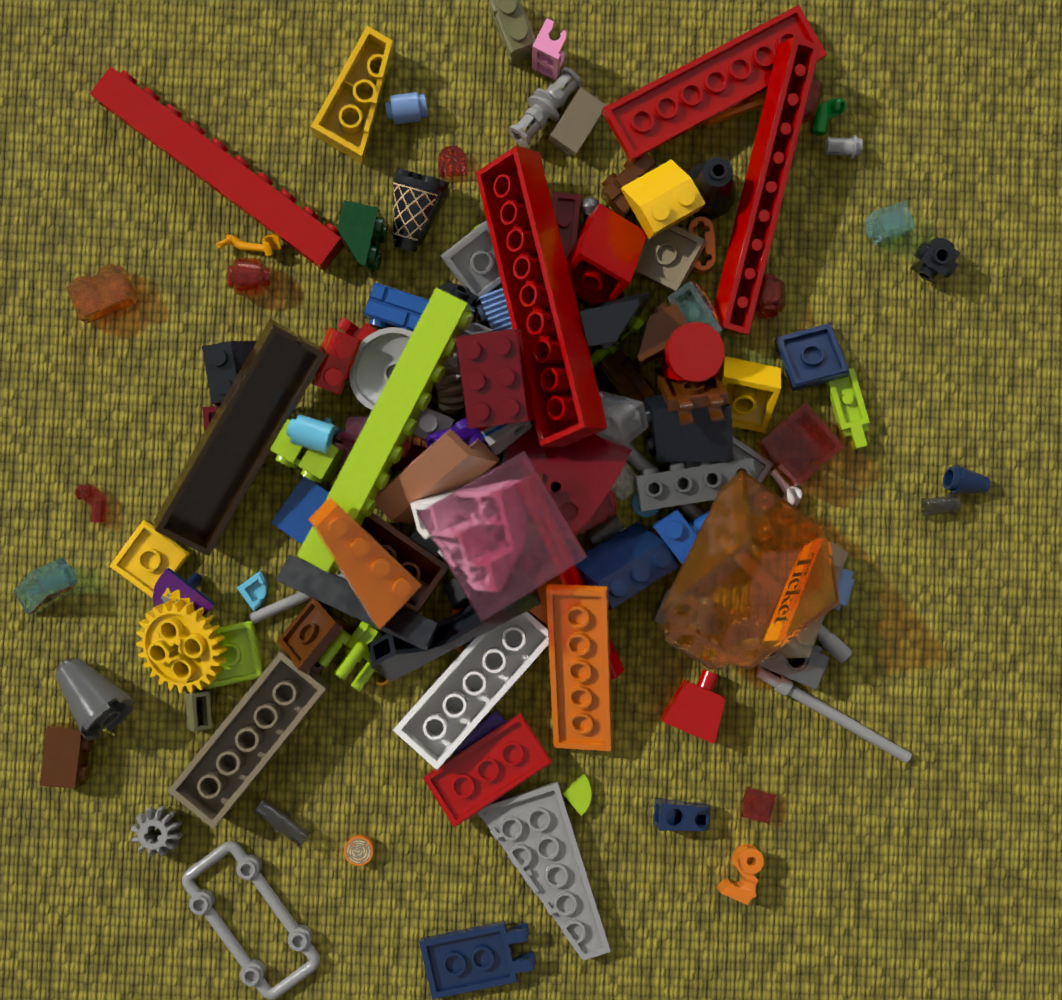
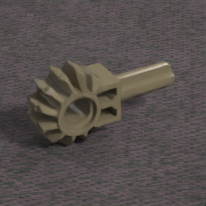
(448, 393)

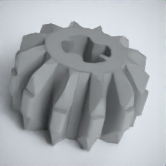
(152, 841)

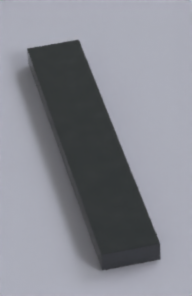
(338, 594)

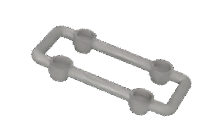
(252, 970)

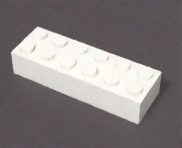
(471, 687)

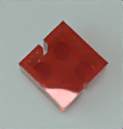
(798, 443)

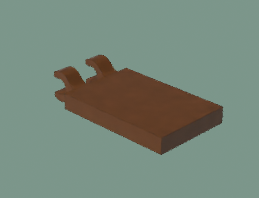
(690, 395)

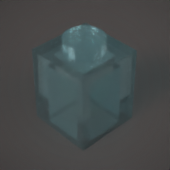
(889, 223)

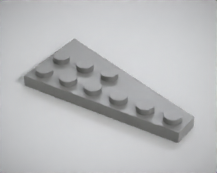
(544, 850)

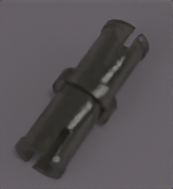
(282, 822)

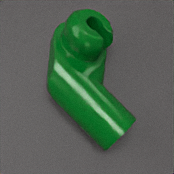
(826, 112)

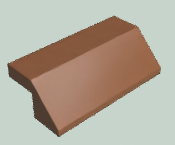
(439, 469)

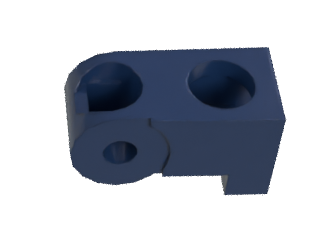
(681, 815)

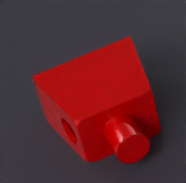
(696, 707)

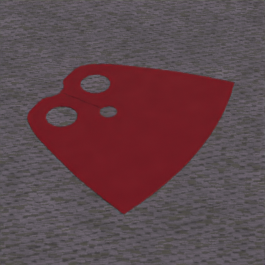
(582, 468)

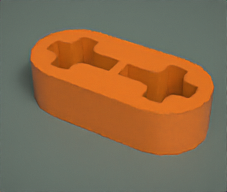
(709, 249)

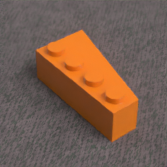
(369, 569)

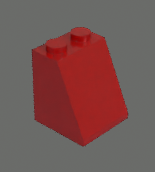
(604, 256)

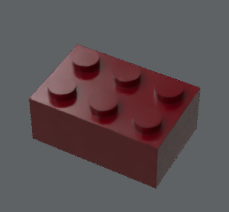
(494, 378)

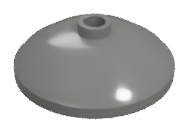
(375, 363)

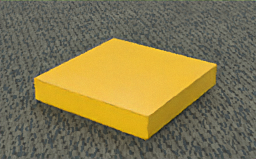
(148, 556)

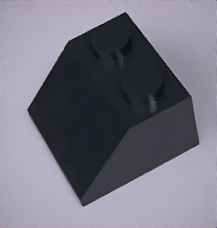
(611, 320)
(223, 364)

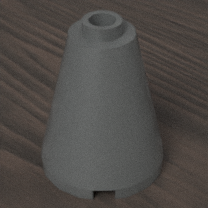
(92, 698)

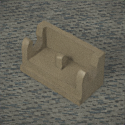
(576, 122)

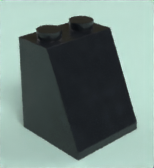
(694, 442)

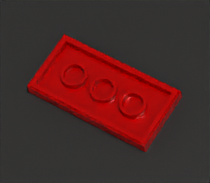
(487, 769)

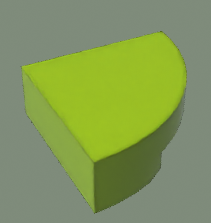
(579, 794)

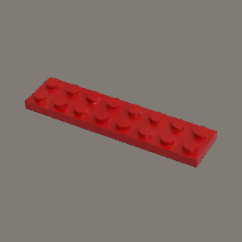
(703, 86)

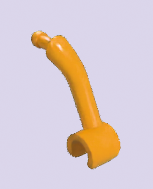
(270, 243)

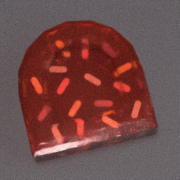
(452, 162)

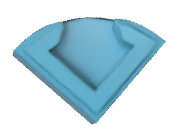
(254, 590)

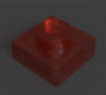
(757, 804)

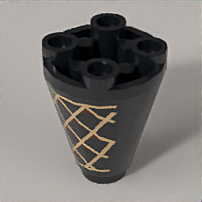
(415, 206)

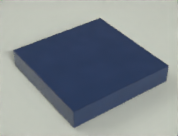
(811, 357)

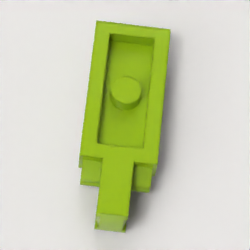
(849, 409)

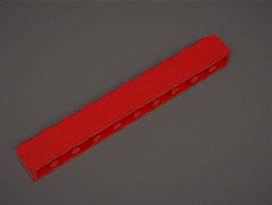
(217, 168)
(765, 184)

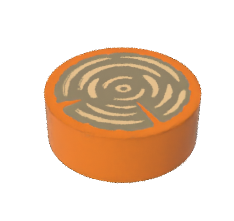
(359, 850)

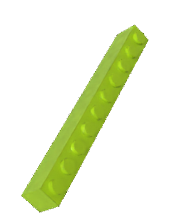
(394, 416)

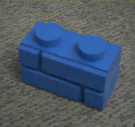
(393, 308)

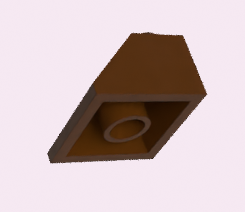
(656, 333)

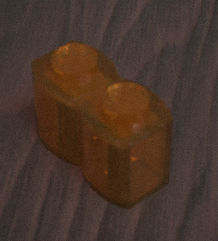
(102, 293)

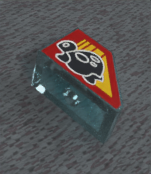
(695, 305)
(45, 585)

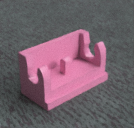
(547, 53)

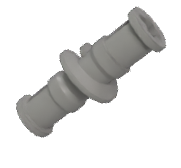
(544, 106)

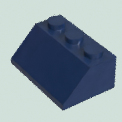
(626, 563)

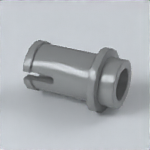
(843, 146)

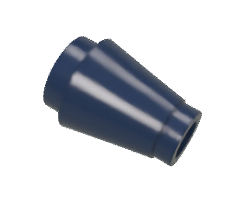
(963, 480)

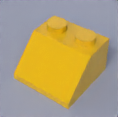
(663, 198)
(751, 392)

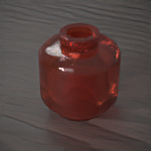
(248, 276)
(771, 297)

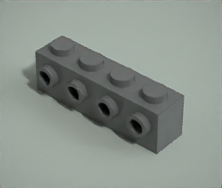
(687, 485)

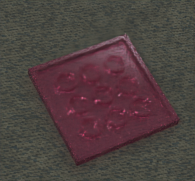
(502, 536)

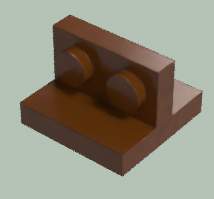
(311, 636)

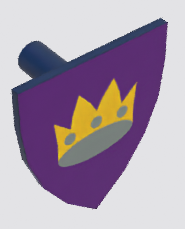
(173, 587)

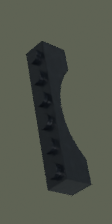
(397, 658)

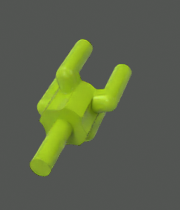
(357, 649)

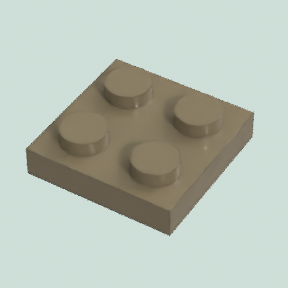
(670, 257)

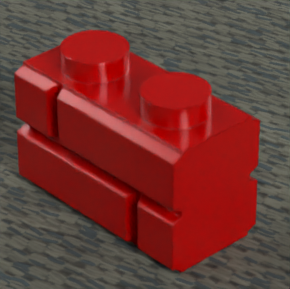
(335, 368)

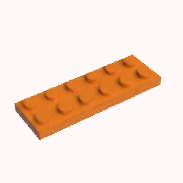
(580, 666)

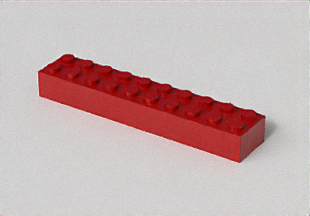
(541, 298)

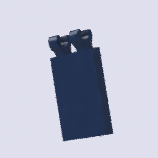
(475, 958)

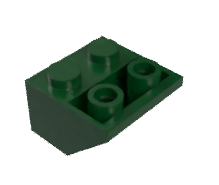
(363, 232)

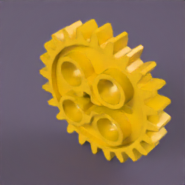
(181, 646)

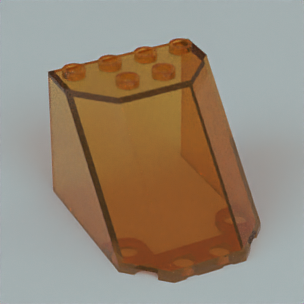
(749, 579)

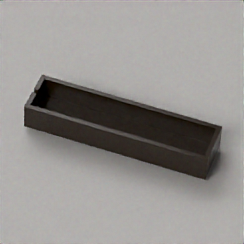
(239, 438)

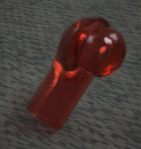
(95, 499)

